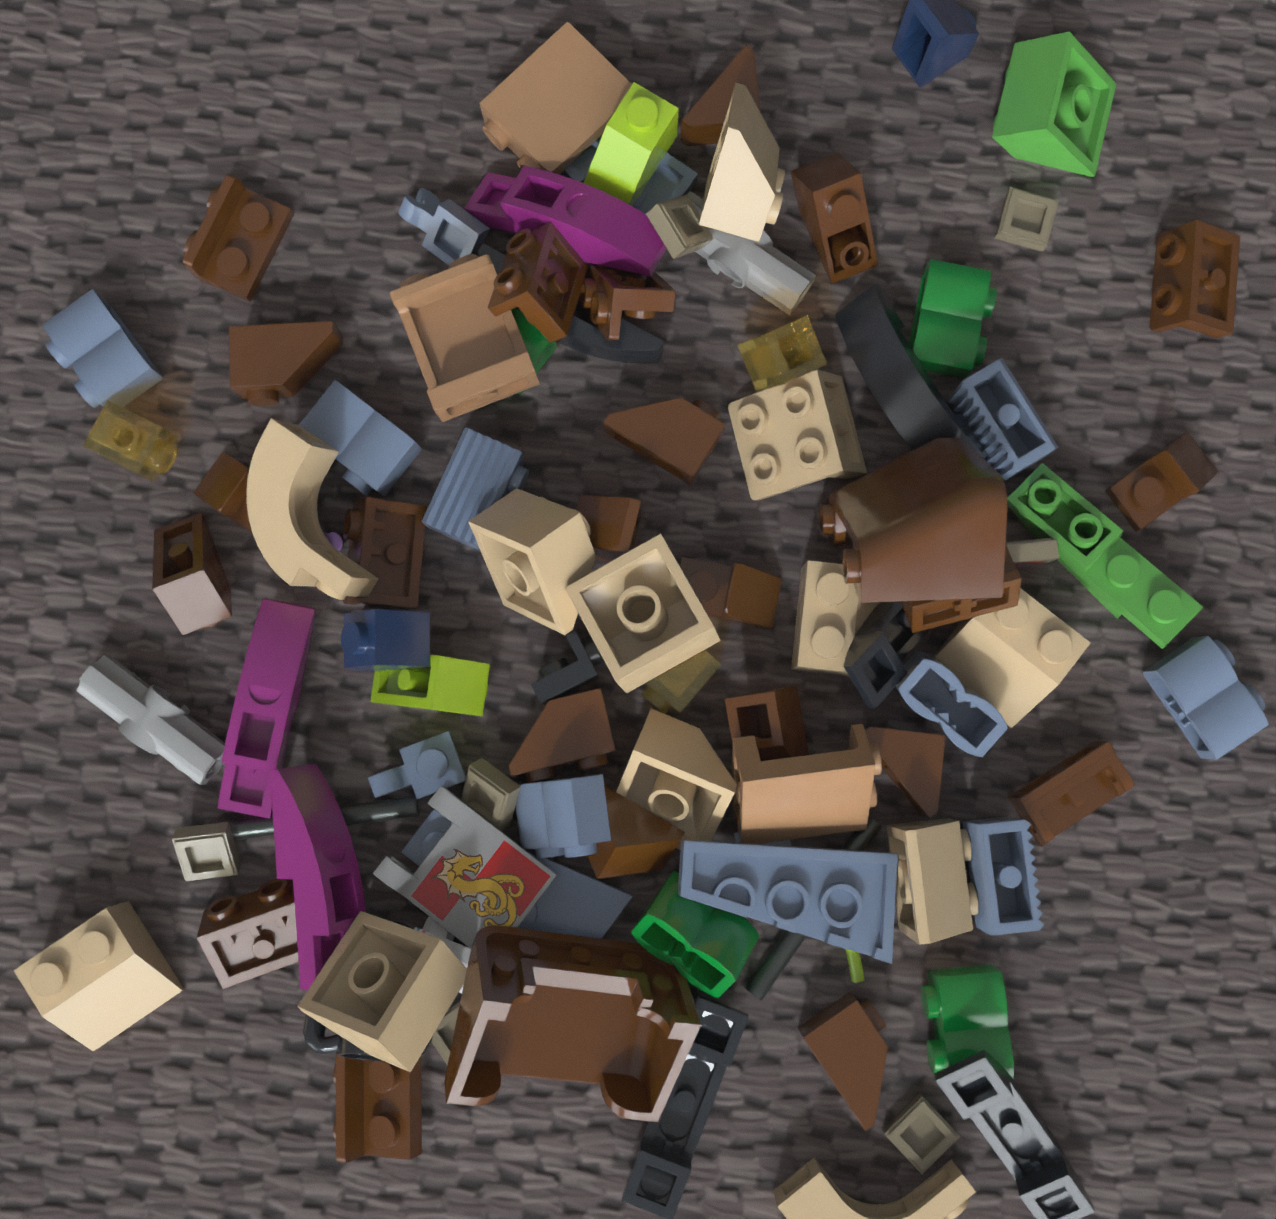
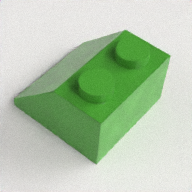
(1054, 105)

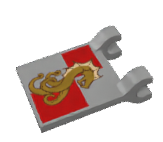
(470, 875)

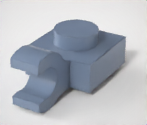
(448, 226)
(425, 767)

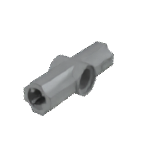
(756, 266)
(152, 719)

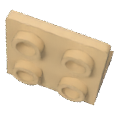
(796, 435)

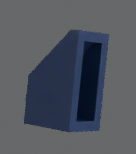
(934, 38)
(386, 640)

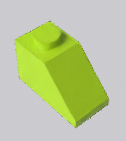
(633, 144)
(443, 686)

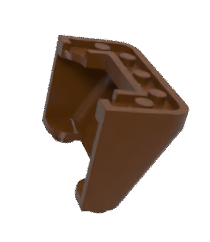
(922, 526)
(570, 1014)

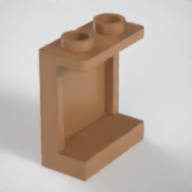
(554, 102)
(458, 342)
(804, 793)

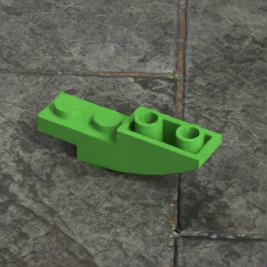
(1101, 559)

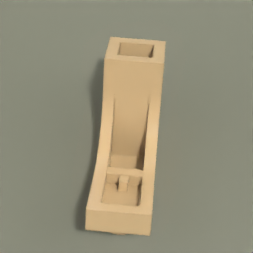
(284, 517)
(815, 1196)

